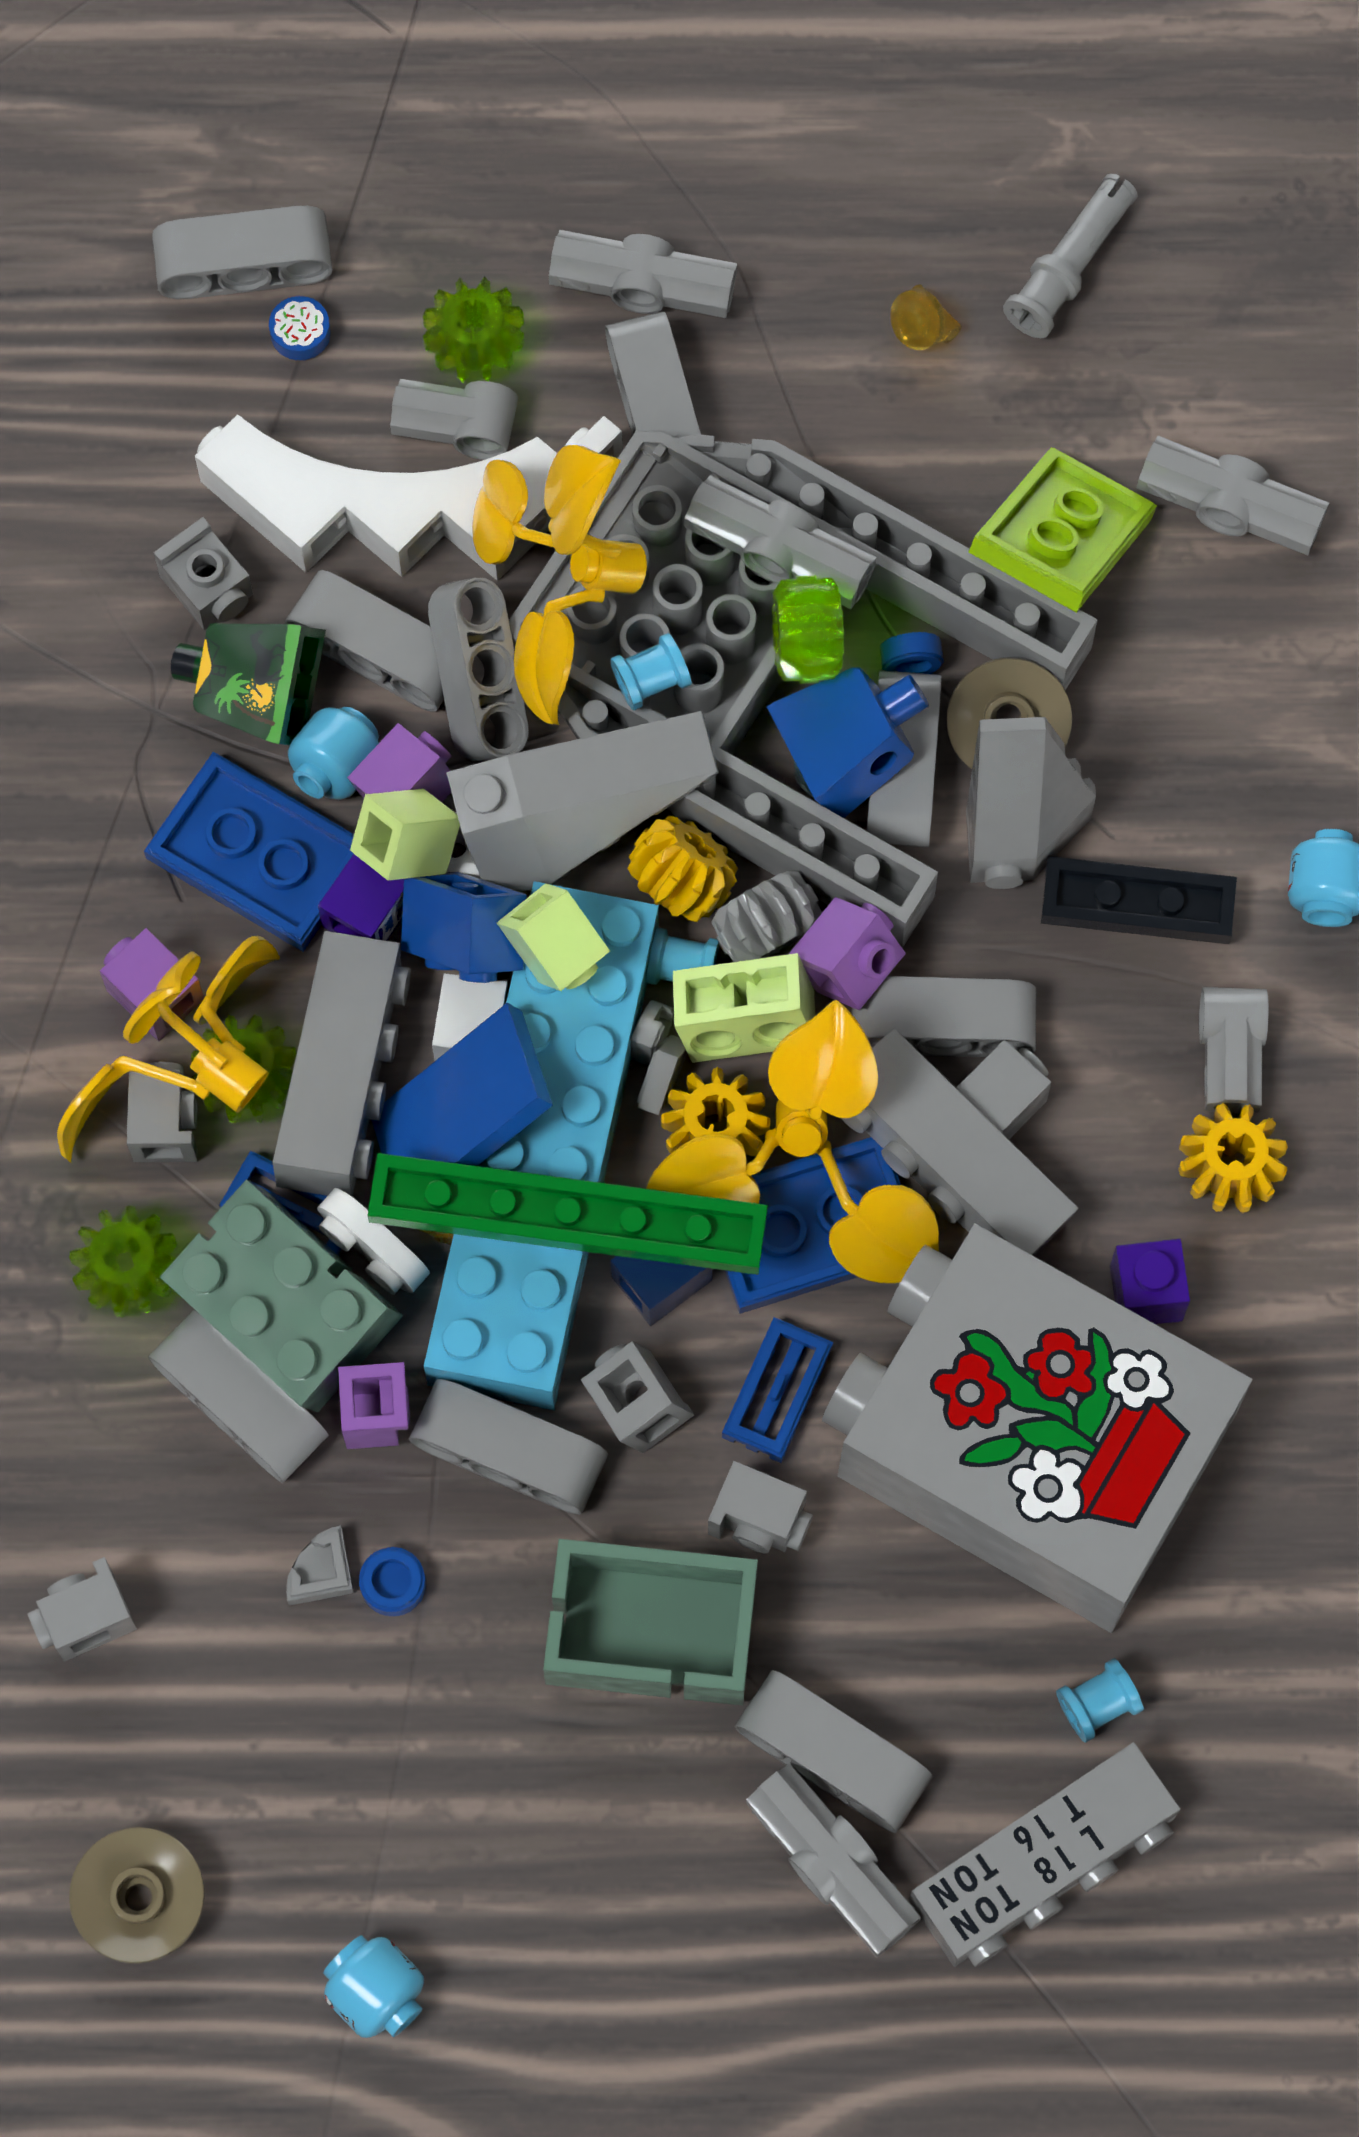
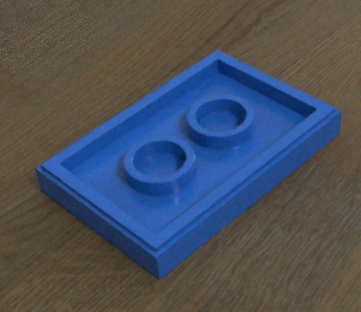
(252, 850)
(469, 1096)
(798, 1223)

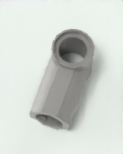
(471, 418)
(1233, 1031)

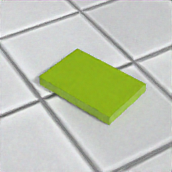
(1063, 529)

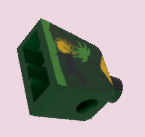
(254, 676)

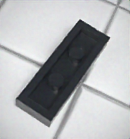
(1138, 900)

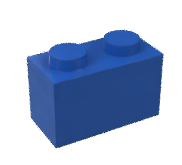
(455, 925)

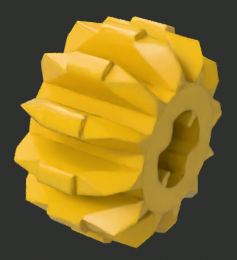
(682, 868)
(691, 1108)
(1236, 1179)

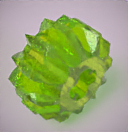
(471, 310)
(807, 629)
(269, 1053)
(101, 1269)

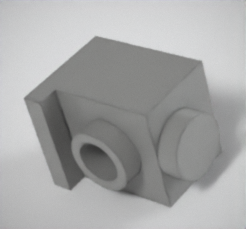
(188, 558)
(160, 1118)
(613, 1386)
(760, 1511)
(82, 1613)

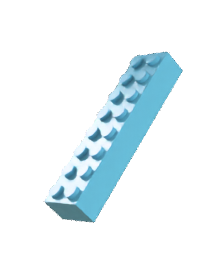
(514, 1304)

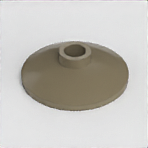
(1000, 683)
(112, 1871)

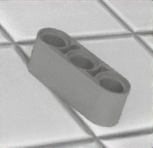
(241, 252)
(651, 376)
(372, 638)
(455, 647)
(903, 805)
(952, 1014)
(238, 1396)
(508, 1446)
(833, 1751)

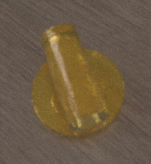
(921, 320)

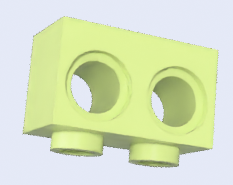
(741, 1006)

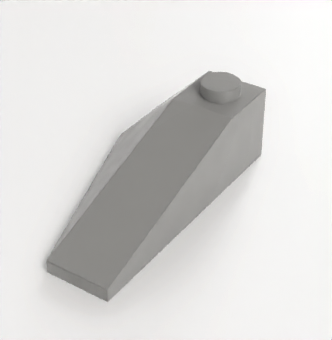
(1022, 800)
(566, 801)

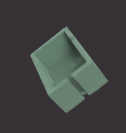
(275, 1298)
(650, 1621)

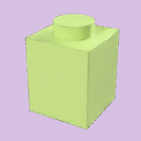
(405, 834)
(554, 938)

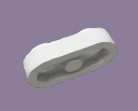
(390, 1261)

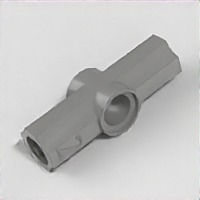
(642, 273)
(1232, 495)
(777, 539)
(833, 1860)

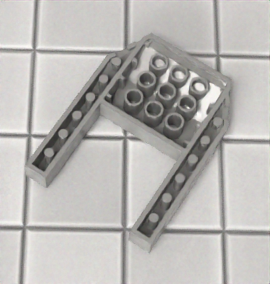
(725, 634)

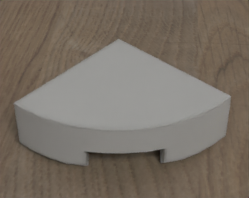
(651, 1031)
(662, 1074)
(320, 1569)

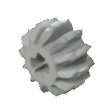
(766, 917)

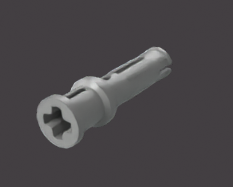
(1057, 275)

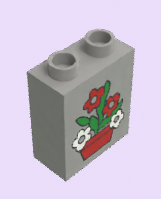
(1034, 1422)

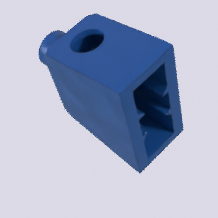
(848, 735)

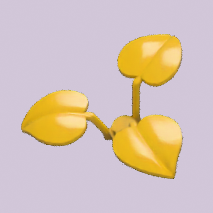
(572, 499)
(220, 1067)
(813, 1073)

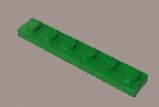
(567, 1213)

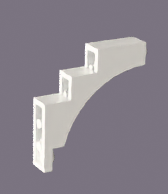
(398, 516)

